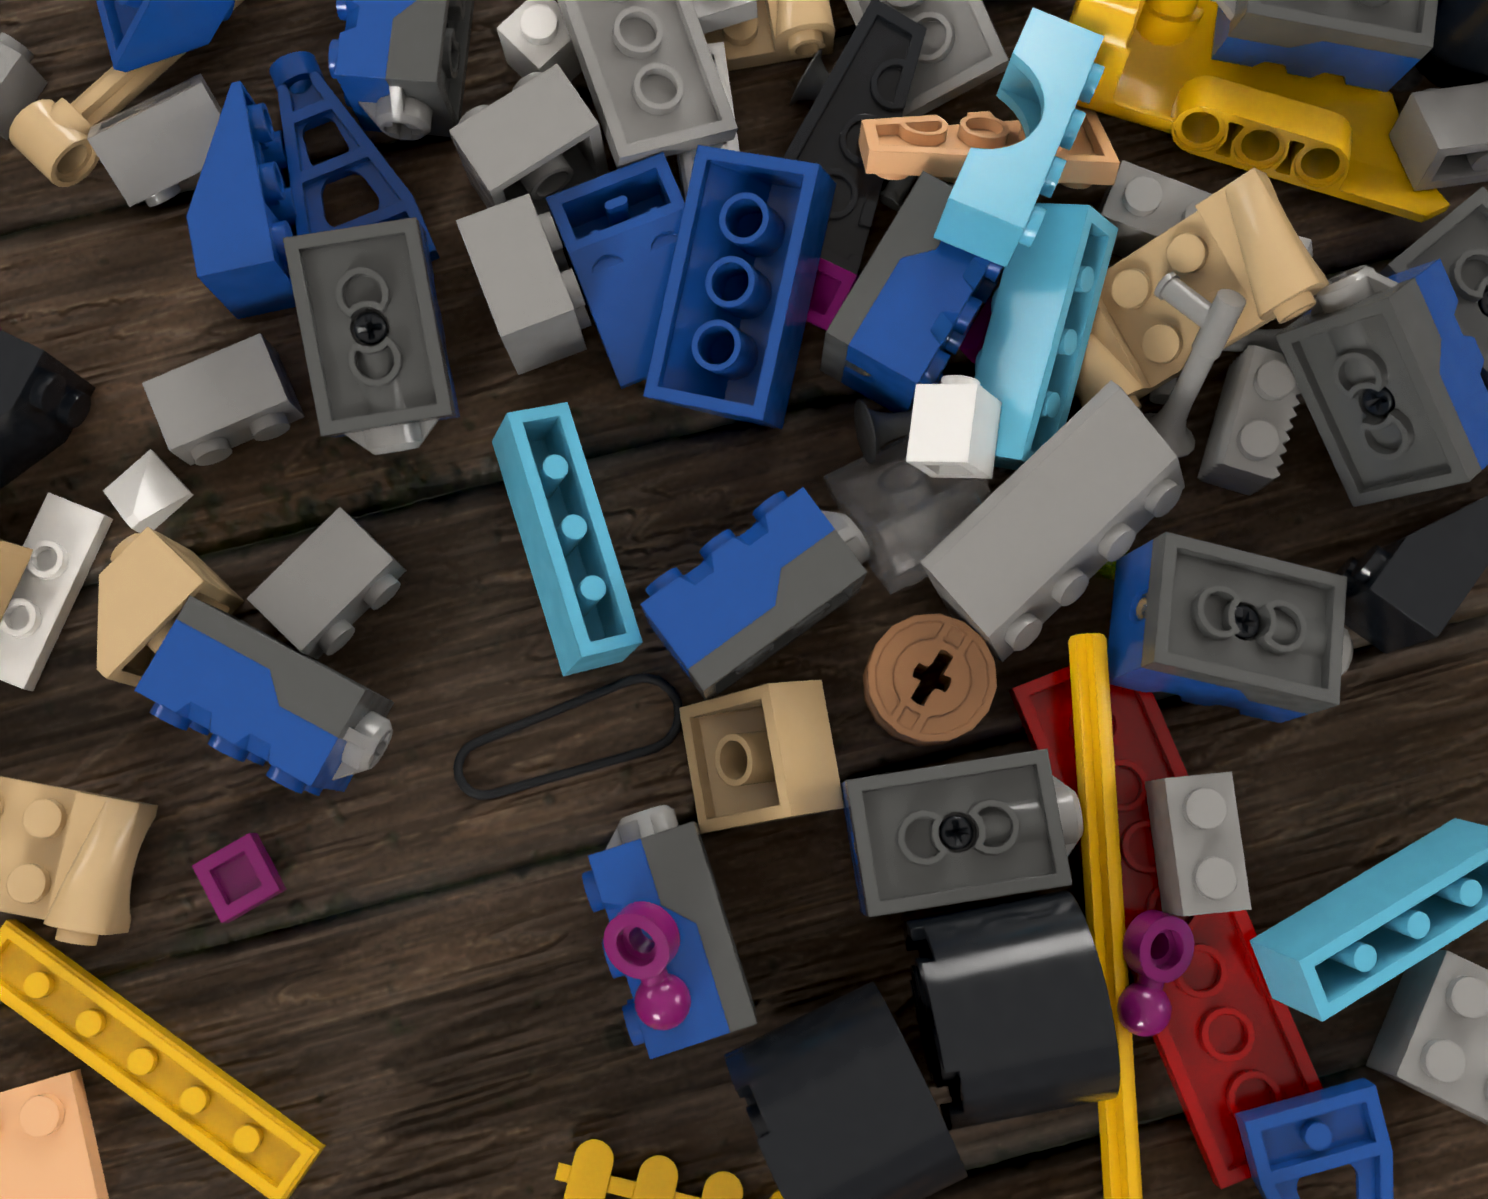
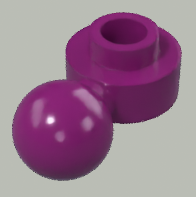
(1158, 951)
(661, 997)

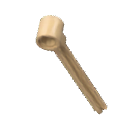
(57, 132)

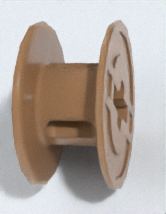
(966, 677)

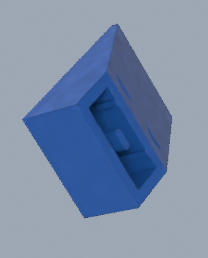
(244, 211)
(621, 250)

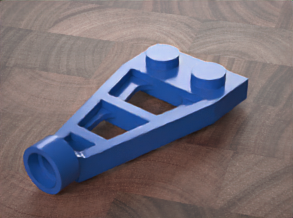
(308, 103)
(1316, 1135)

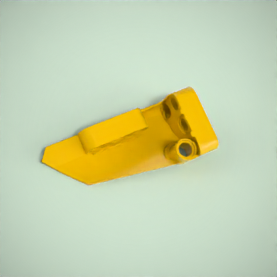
(1248, 116)

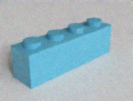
(1043, 327)
(565, 538)
(1378, 922)

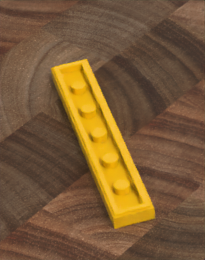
(153, 1065)

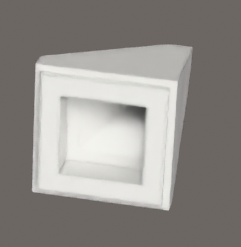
(147, 493)

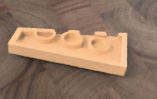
(927, 143)
(49, 1142)

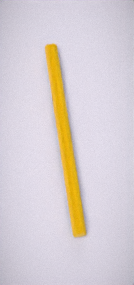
(1105, 895)

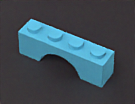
(998, 187)

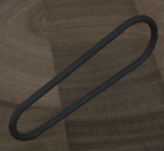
(578, 769)

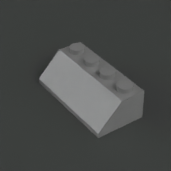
(1056, 522)

